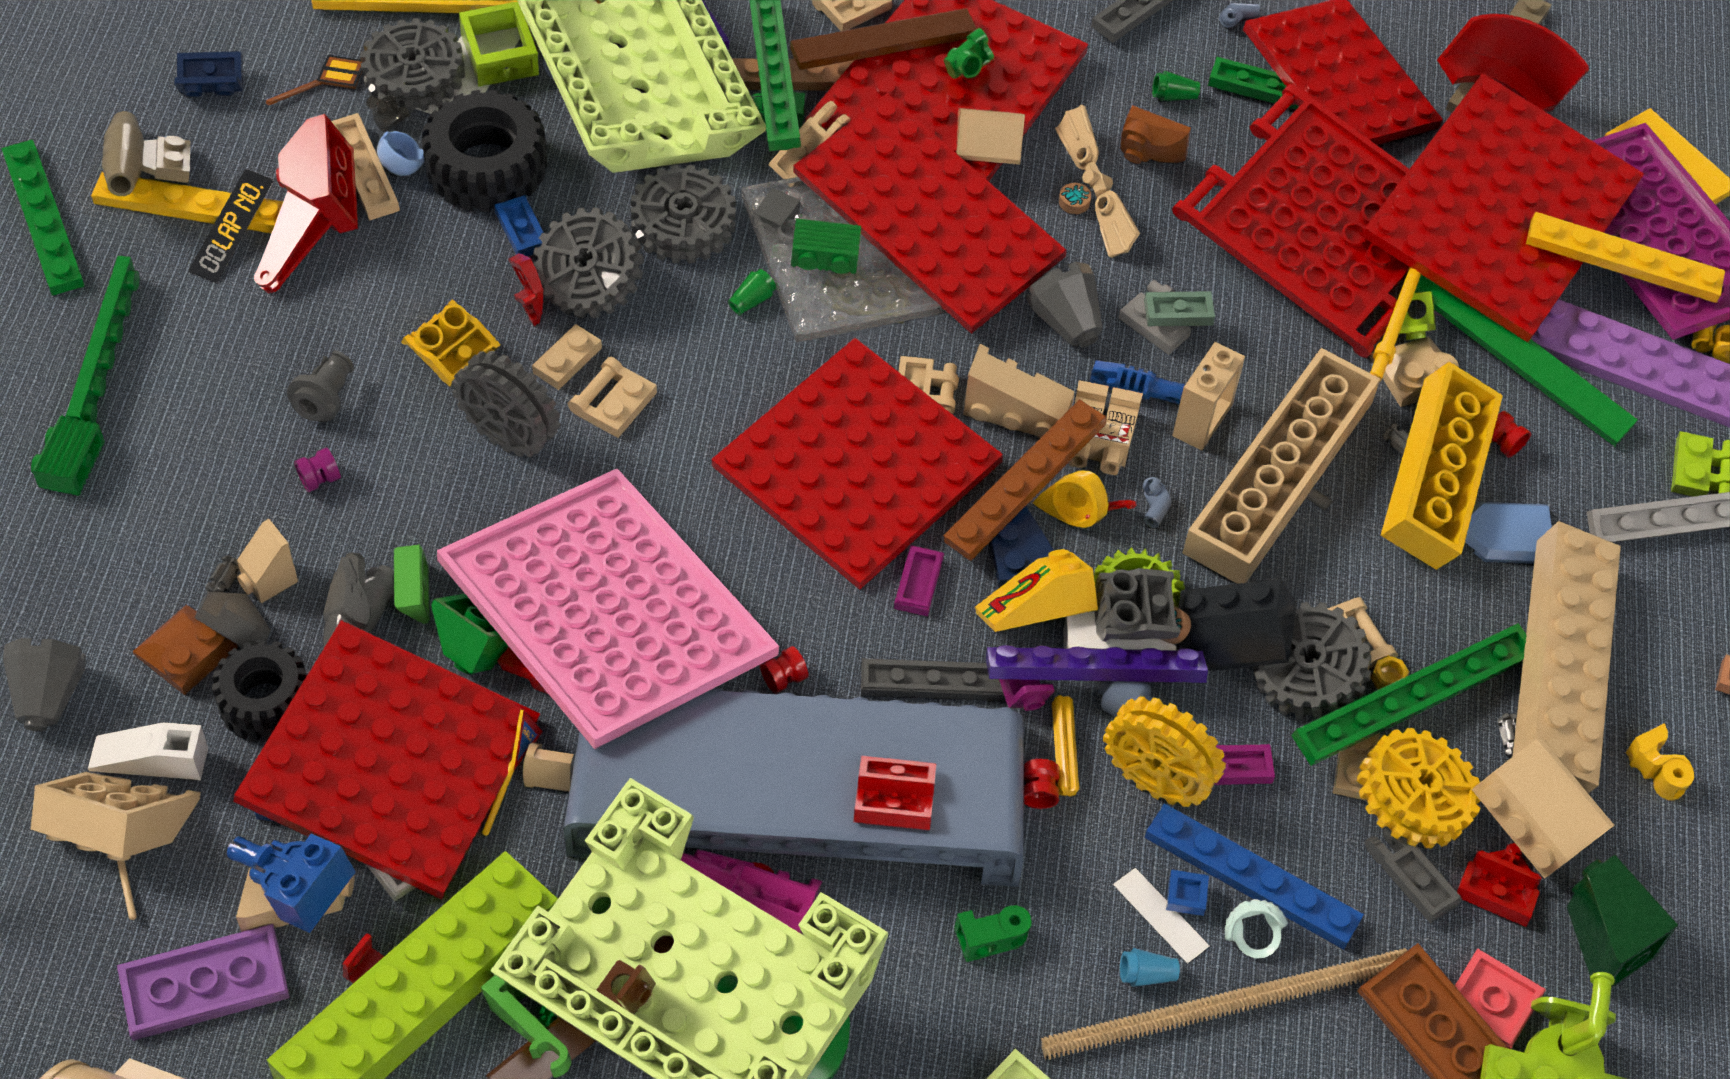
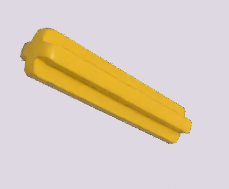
(1065, 745)

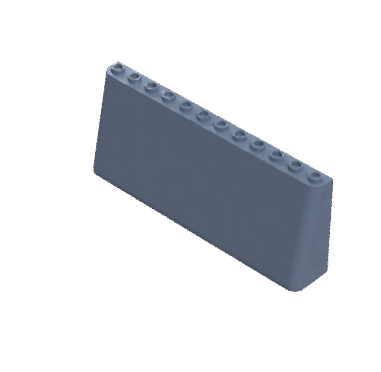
(787, 770)

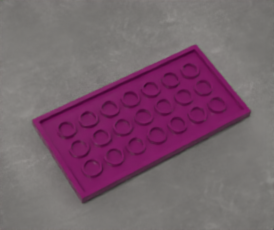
(1674, 217)

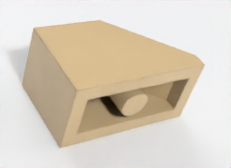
(266, 563)

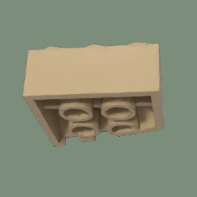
(109, 814)

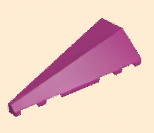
(768, 891)

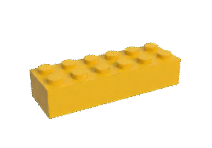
(1442, 466)

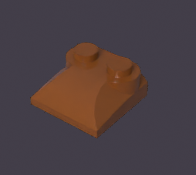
(1154, 138)
(184, 650)

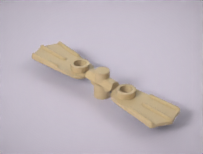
(1114, 220)

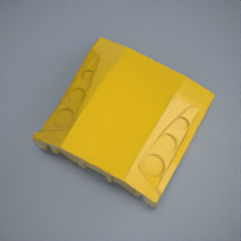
(450, 341)

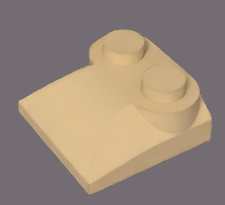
(1411, 366)

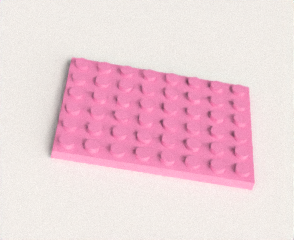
(607, 606)

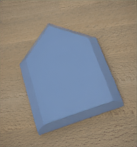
(1507, 531)

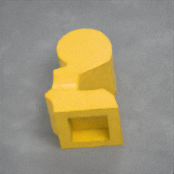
(1669, 772)

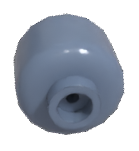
(1118, 692)

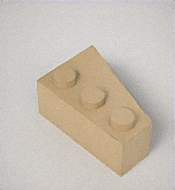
(1013, 398)

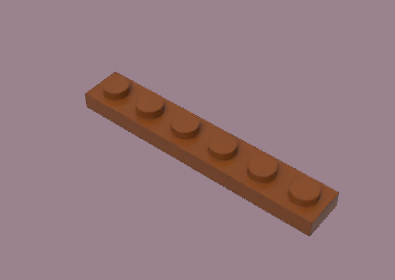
(1024, 480)

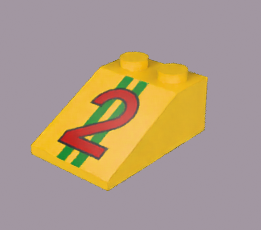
(1041, 592)

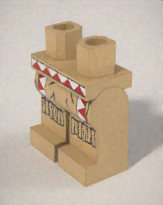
(1114, 439)

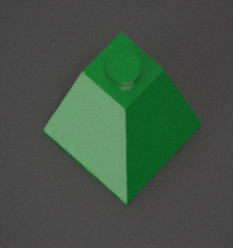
(466, 634)

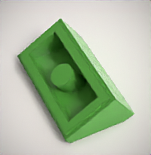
(412, 582)

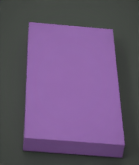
(202, 982)

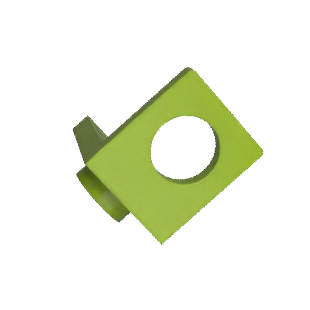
(1418, 327)

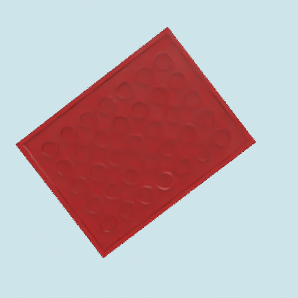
(1022, 78)
(1472, 198)

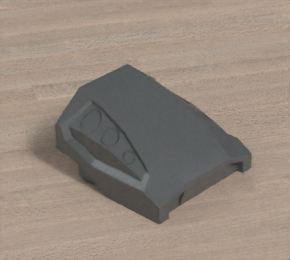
(1135, 605)

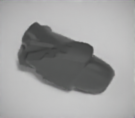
(357, 595)

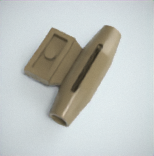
(129, 154)

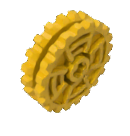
(1164, 751)
(1419, 788)

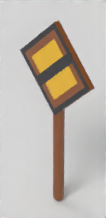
(335, 71)

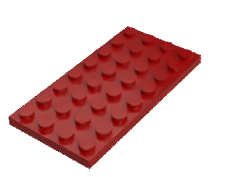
(929, 212)

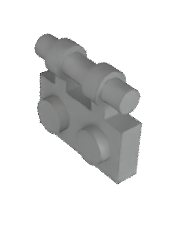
(1164, 337)

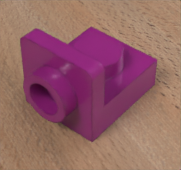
(1026, 693)

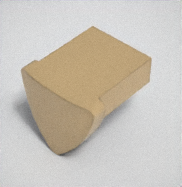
(547, 768)

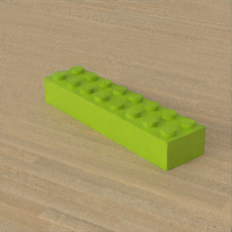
(417, 982)

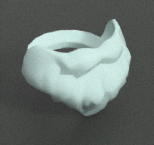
(1234, 925)

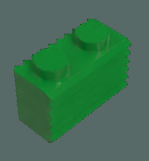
(826, 246)
(68, 455)

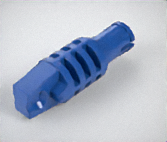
(1118, 376)

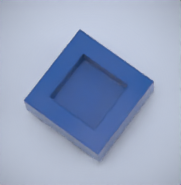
(1187, 892)

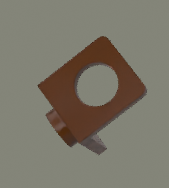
(635, 990)

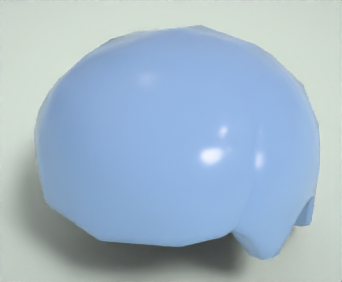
(399, 153)

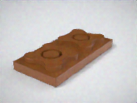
(1430, 1016)

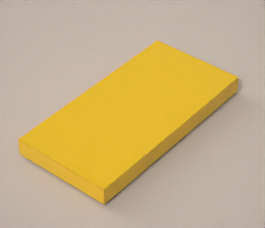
(1701, 169)

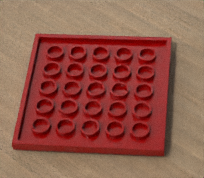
(857, 462)
(386, 759)

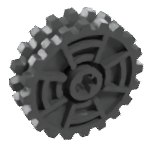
(413, 63)
(683, 214)
(588, 262)
(506, 403)
(1337, 670)

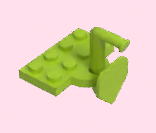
(1566, 1047)

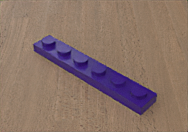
(1096, 664)

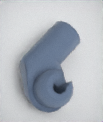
(1236, 12)
(1158, 500)

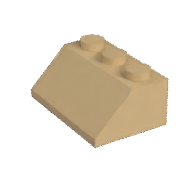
(1542, 807)

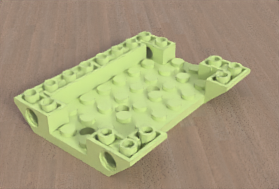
(687, 1023)

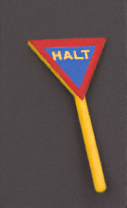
(526, 733)

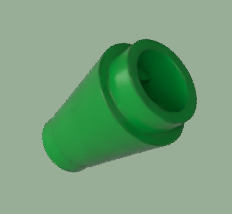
(1174, 87)
(753, 291)

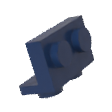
(209, 73)

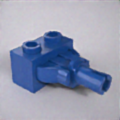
(296, 876)

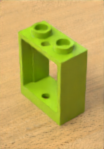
(490, 67)

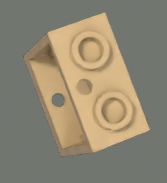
(1208, 396)

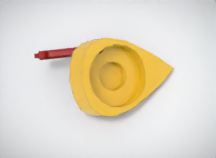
(1079, 500)

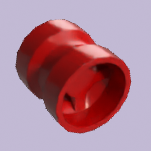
(1509, 435)
(786, 668)
(1040, 785)

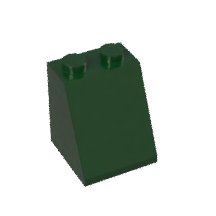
(1617, 920)

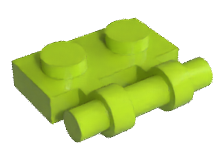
(1693, 465)

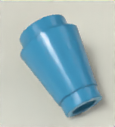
(1147, 968)

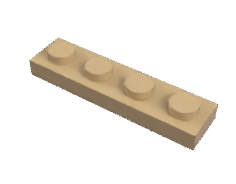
(370, 178)

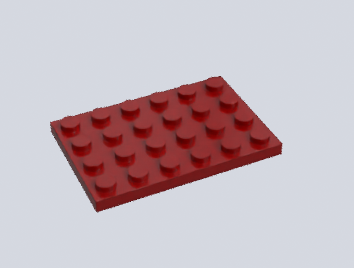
(1345, 68)

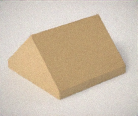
(990, 136)

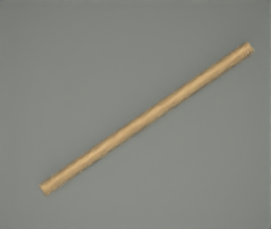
(1220, 1003)

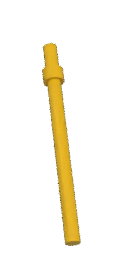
(1386, 349)

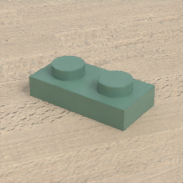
(1179, 308)

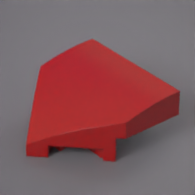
(532, 295)
(1501, 884)

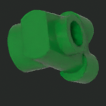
(970, 56)

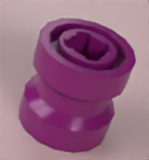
(317, 469)

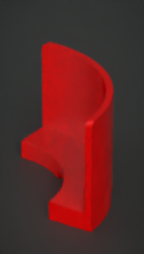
(1516, 55)

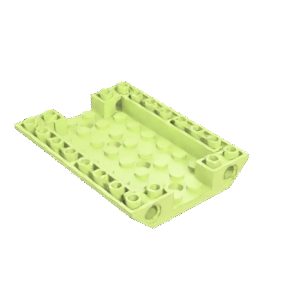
(668, 53)

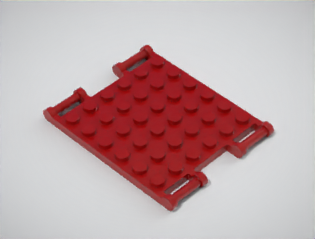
(1302, 213)

